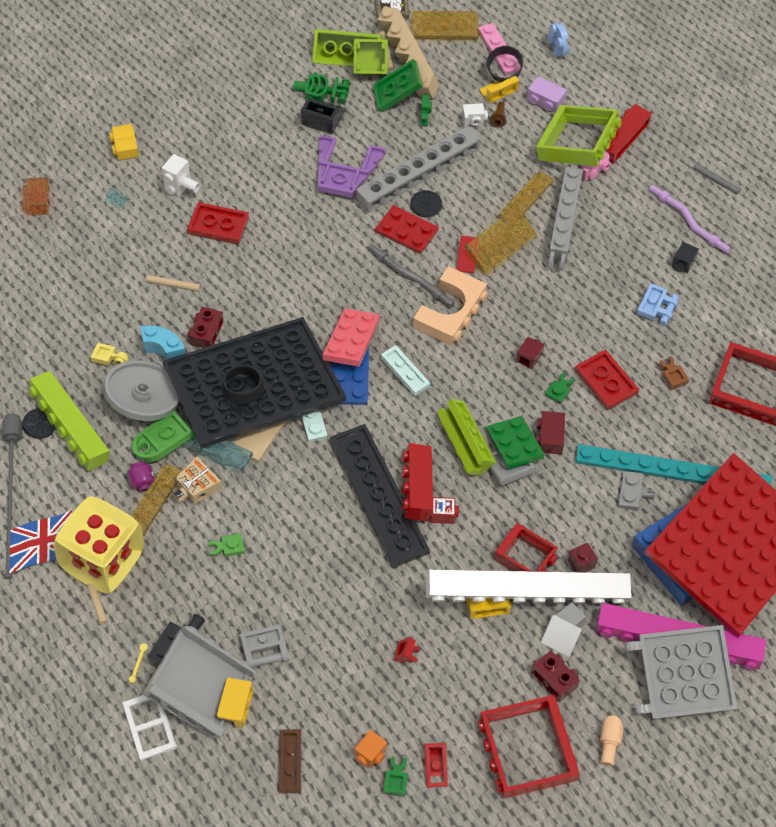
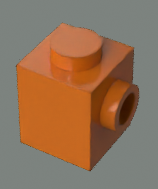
(370, 750)

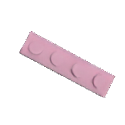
(493, 40)

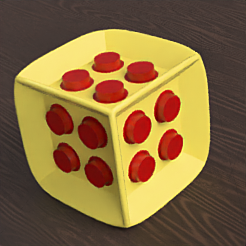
(99, 544)

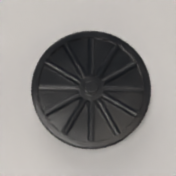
(426, 203)
(37, 424)

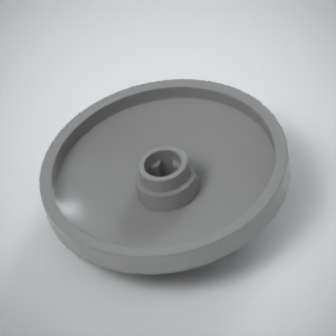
(140, 391)

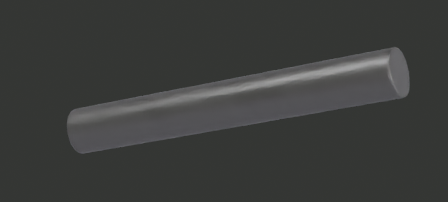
(716, 178)

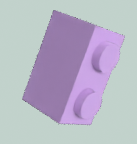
(546, 94)

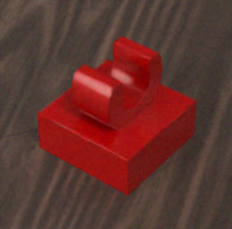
(405, 649)

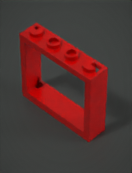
(738, 404)
(545, 703)

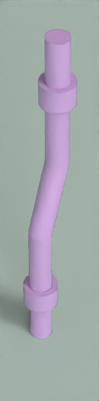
(713, 240)

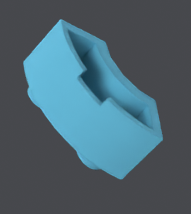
(161, 342)

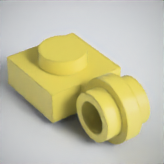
(105, 354)

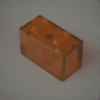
(36, 196)

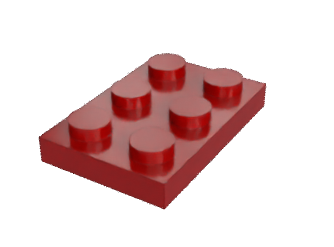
(218, 223)
(406, 229)
(606, 379)

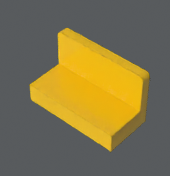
(500, 89)
(235, 701)

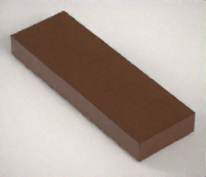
(290, 761)

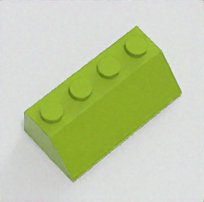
(337, 46)

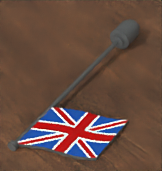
(34, 541)

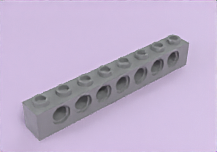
(417, 169)

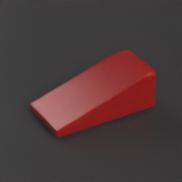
(465, 261)
(435, 763)

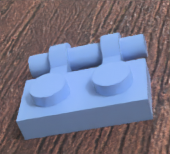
(652, 302)

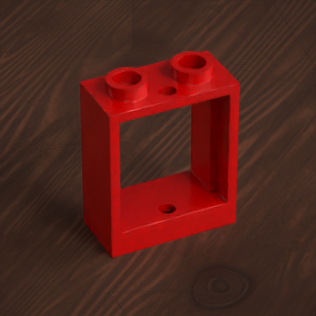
(526, 535)

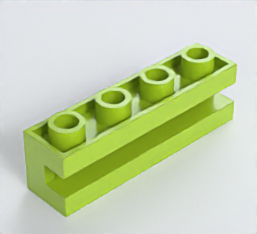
(466, 437)

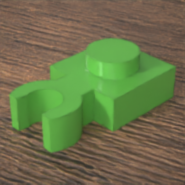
(230, 545)

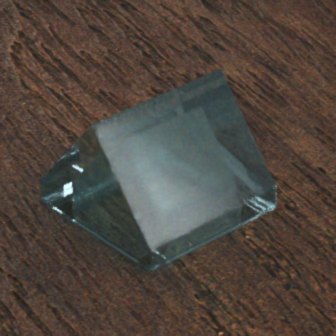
(116, 197)

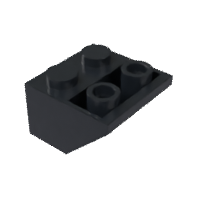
(321, 115)

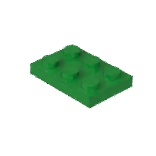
(397, 85)
(514, 442)

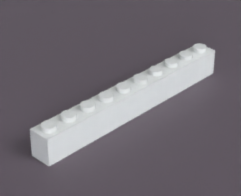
(527, 585)

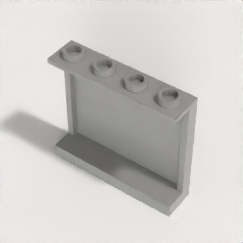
(193, 680)

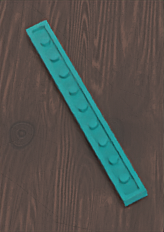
(648, 464)

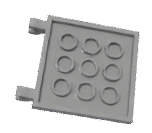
(685, 672)

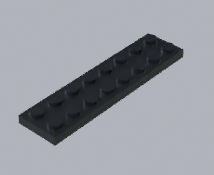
(379, 495)

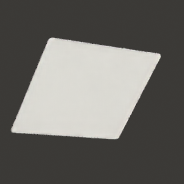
(561, 635)

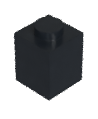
(685, 257)

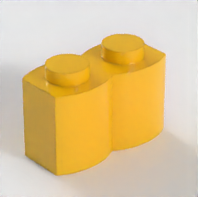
(125, 141)
(487, 608)

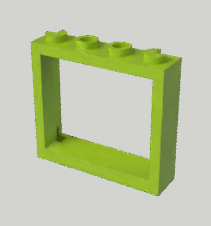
(577, 114)

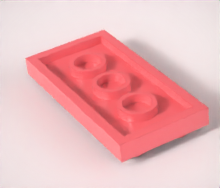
(351, 337)

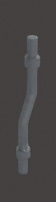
(437, 293)

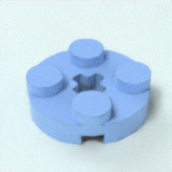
(558, 39)

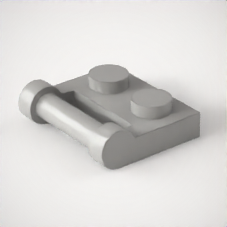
(264, 640)

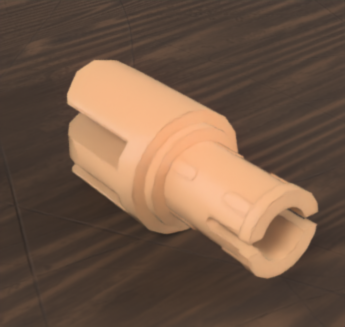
(610, 738)

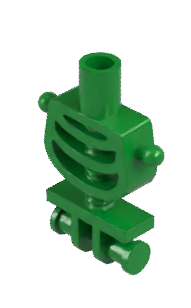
(321, 92)

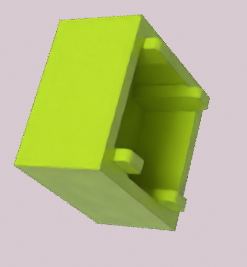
(370, 56)

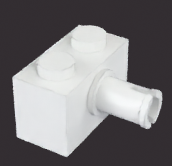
(177, 176)

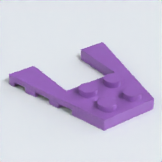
(340, 178)

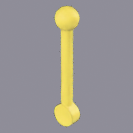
(143, 648)

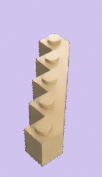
(407, 48)

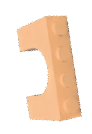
(449, 327)

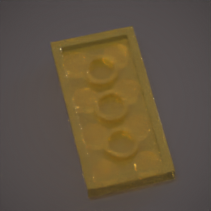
(445, 25)
(500, 240)

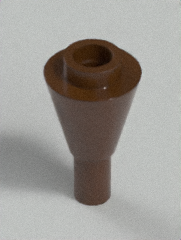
(498, 117)

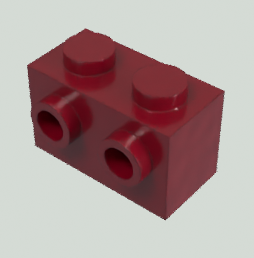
(206, 327)
(555, 675)

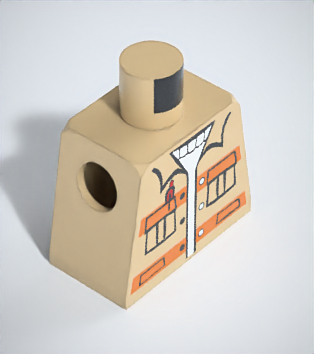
(196, 482)

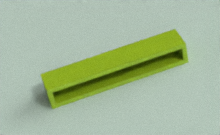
(68, 420)

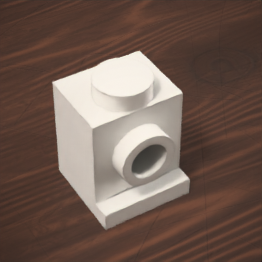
(474, 114)

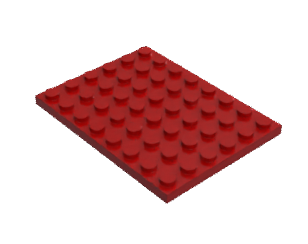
(724, 545)

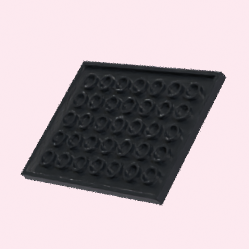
(292, 375)

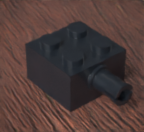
(166, 638)

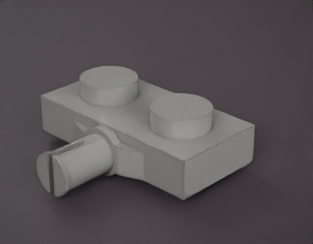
(633, 491)

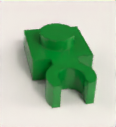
(426, 107)
(559, 390)
(396, 780)

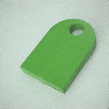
(161, 438)

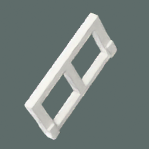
(135, 729)

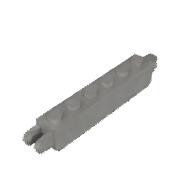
(565, 215)

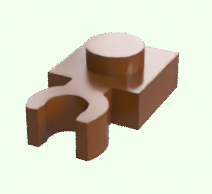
(673, 375)

